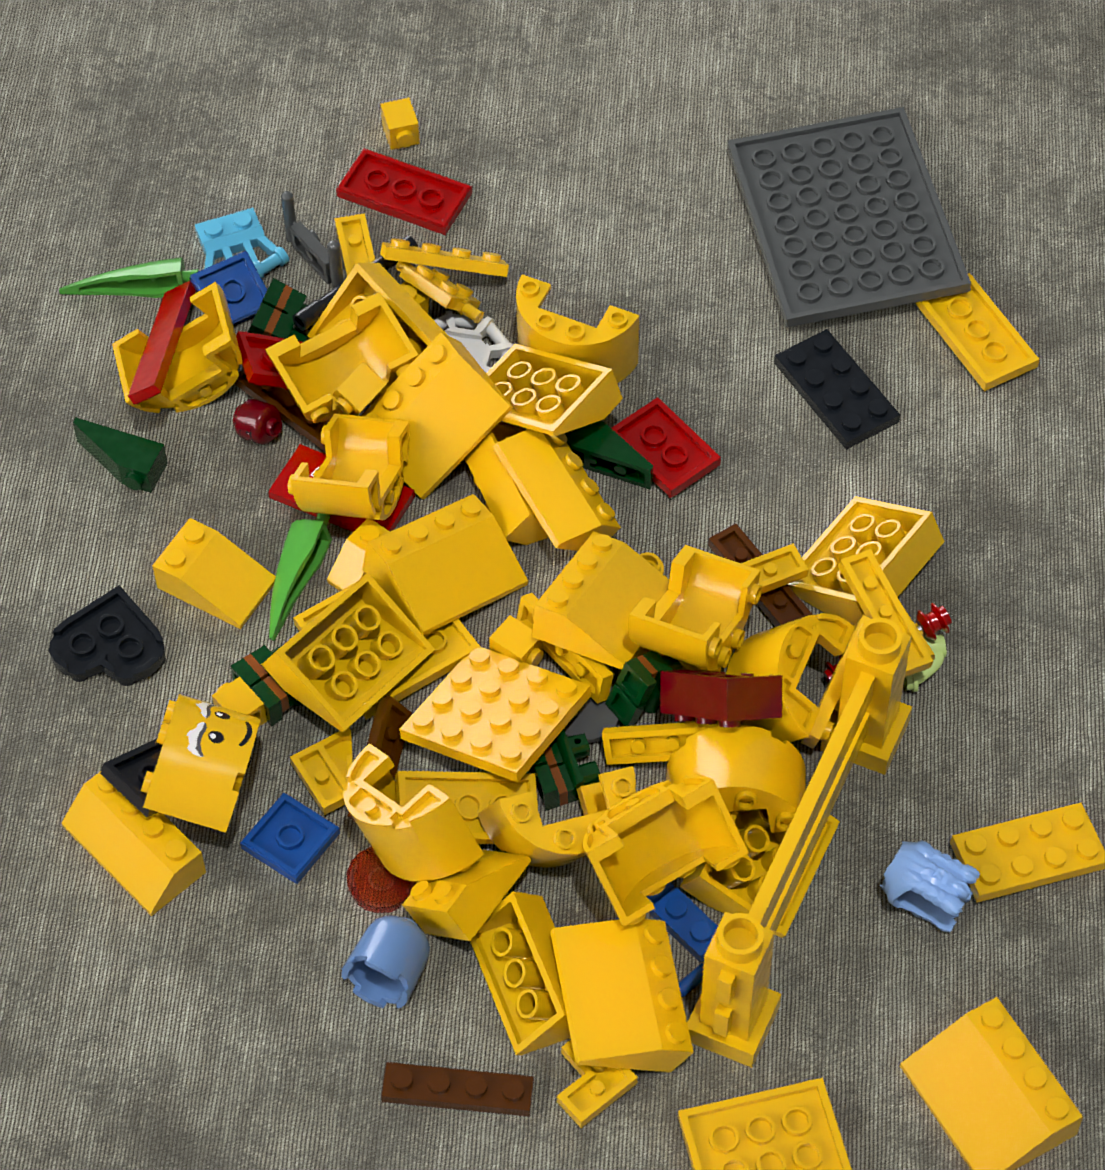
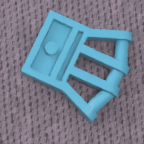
(235, 234)

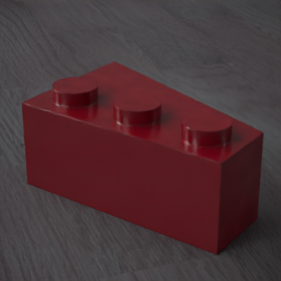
(720, 696)

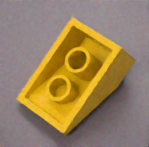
(212, 574)
(464, 901)

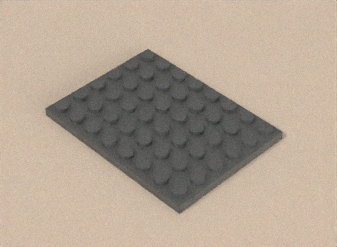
(847, 217)

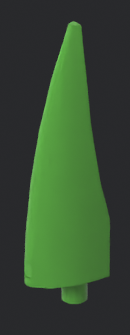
(141, 280)
(299, 561)

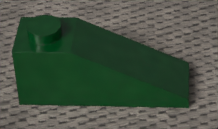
(610, 454)
(127, 457)

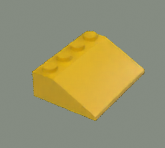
(366, 281)
(553, 391)
(447, 407)
(896, 534)
(445, 564)
(592, 601)
(349, 654)
(736, 887)
(622, 995)
(992, 1091)

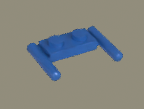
(687, 925)

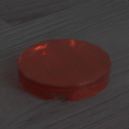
(374, 885)

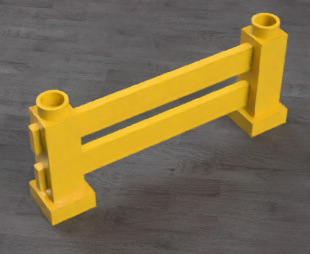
(871, 720)

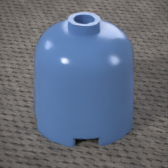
(387, 961)

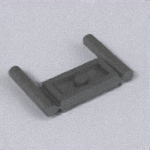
(306, 242)

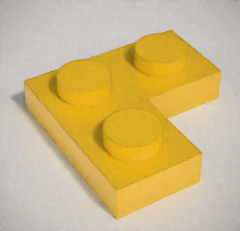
(594, 1089)

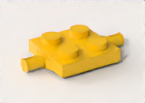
(437, 286)

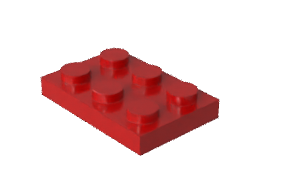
(255, 360)
(669, 445)

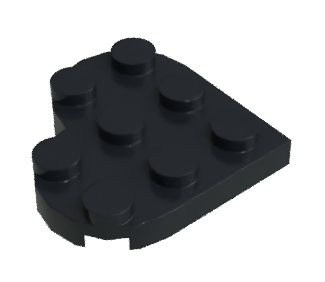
(108, 638)

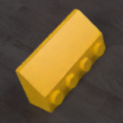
(556, 488)
(500, 491)
(138, 851)
(522, 972)

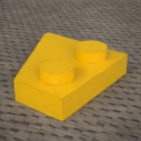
(325, 769)

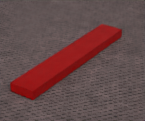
(161, 343)

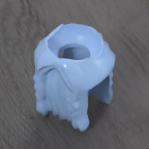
(928, 883)

